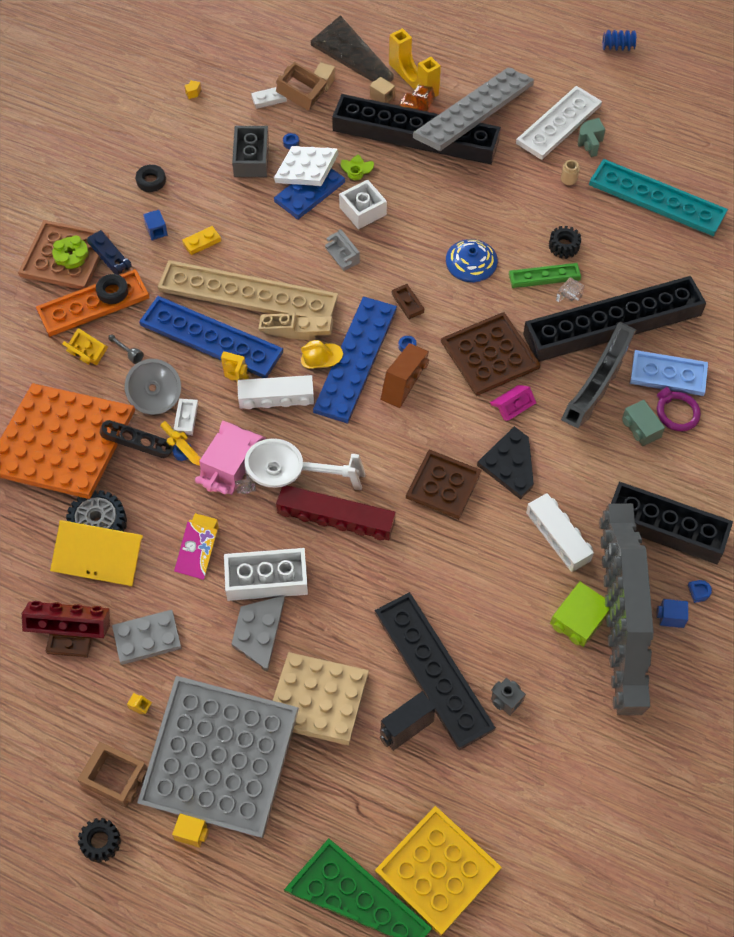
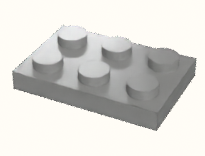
(146, 637)

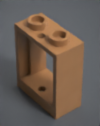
(306, 77)
(94, 765)

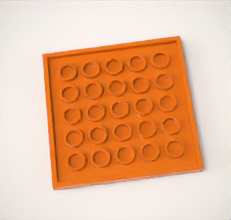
(58, 442)

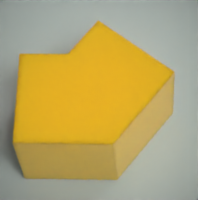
(192, 89)
(139, 704)

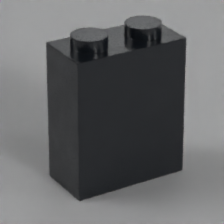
(407, 721)

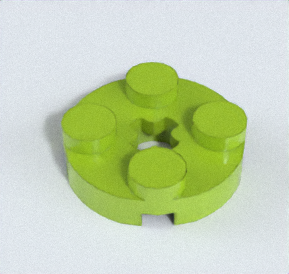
(74, 244)

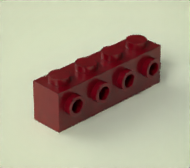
(66, 619)

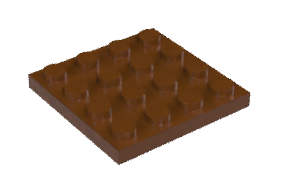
(490, 353)

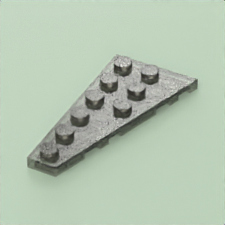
(347, 47)

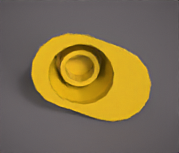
(318, 355)

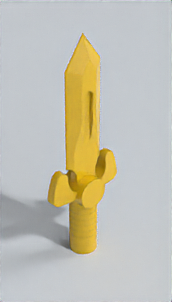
(175, 437)

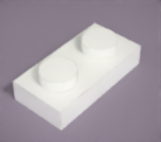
(267, 98)
(186, 416)

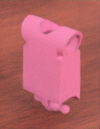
(225, 458)

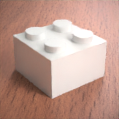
(363, 204)

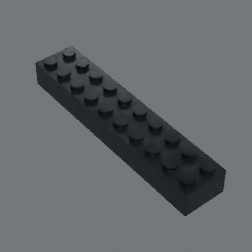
(397, 123)
(596, 322)

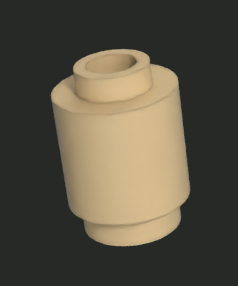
(570, 172)

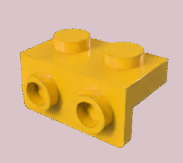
(86, 346)

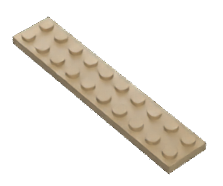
(245, 291)

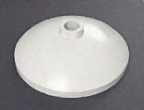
(277, 456)

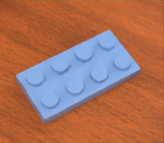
(669, 371)

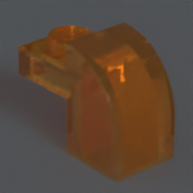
(420, 99)

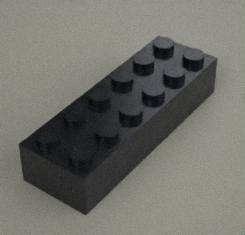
(676, 523)

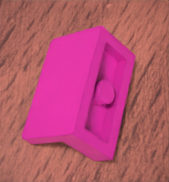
(514, 401)

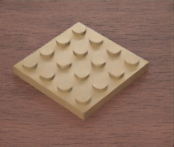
(325, 695)

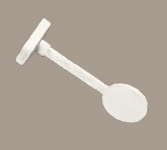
(353, 471)

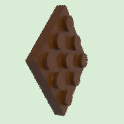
(443, 484)

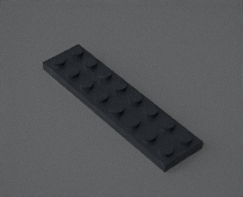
(435, 671)

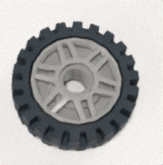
(100, 506)

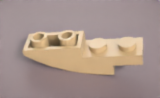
(295, 328)

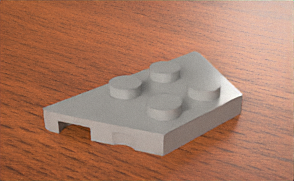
(258, 629)

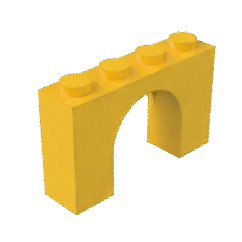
(402, 62)

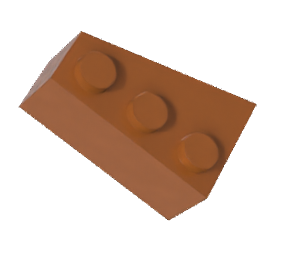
(403, 374)

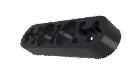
(135, 442)

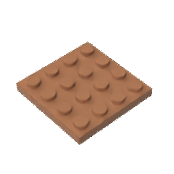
(40, 263)

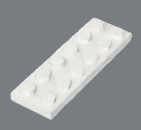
(558, 122)

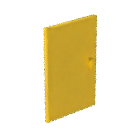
(101, 551)

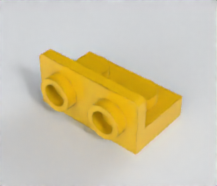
(234, 366)

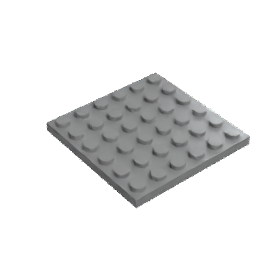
(219, 756)

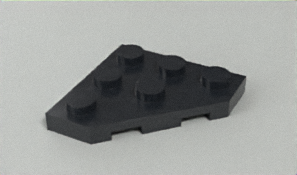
(510, 463)

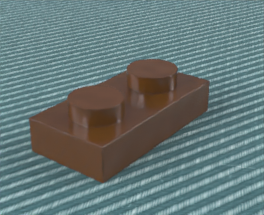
(407, 301)
(68, 645)

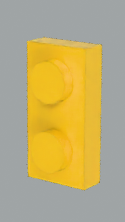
(201, 240)

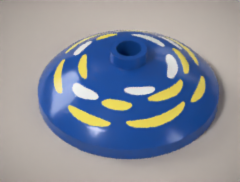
(471, 260)

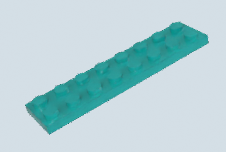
(658, 197)

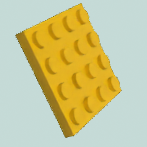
(438, 870)

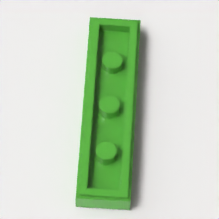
(544, 275)

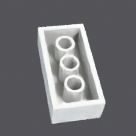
(265, 574)

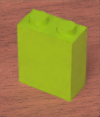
(580, 614)

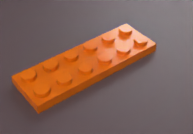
(85, 305)

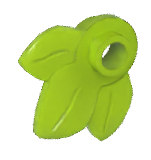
(356, 167)

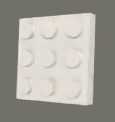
(306, 166)

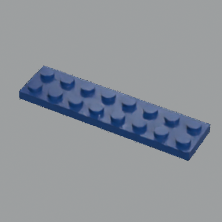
(210, 335)
(360, 351)

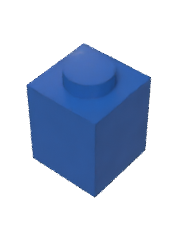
(155, 224)
(673, 613)

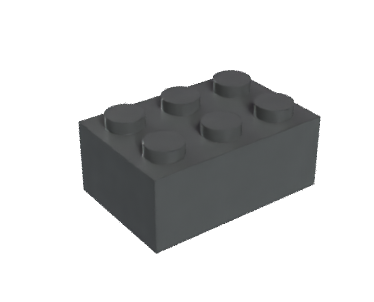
(250, 151)

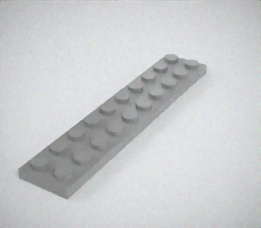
(473, 109)

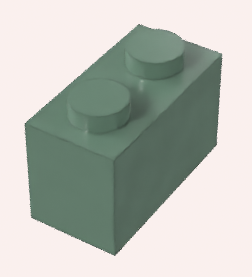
(643, 423)

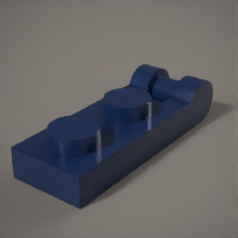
(108, 252)

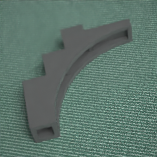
(583, 404)

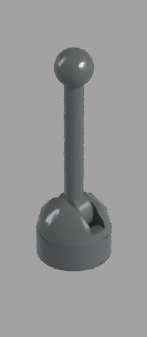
(134, 354)

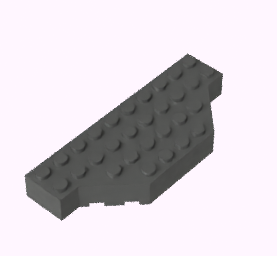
(629, 610)

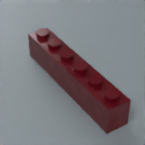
(335, 512)

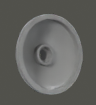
(152, 373)

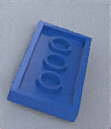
(302, 198)

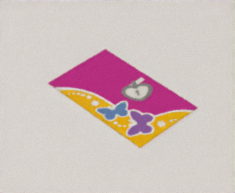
(195, 550)

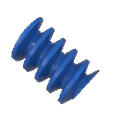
(619, 39)

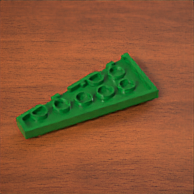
(347, 889)

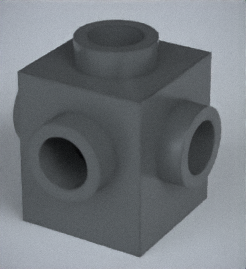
(507, 696)

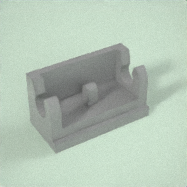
(342, 250)

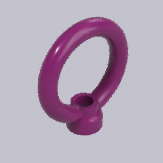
(666, 396)

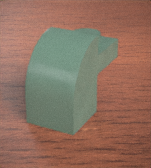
(590, 135)

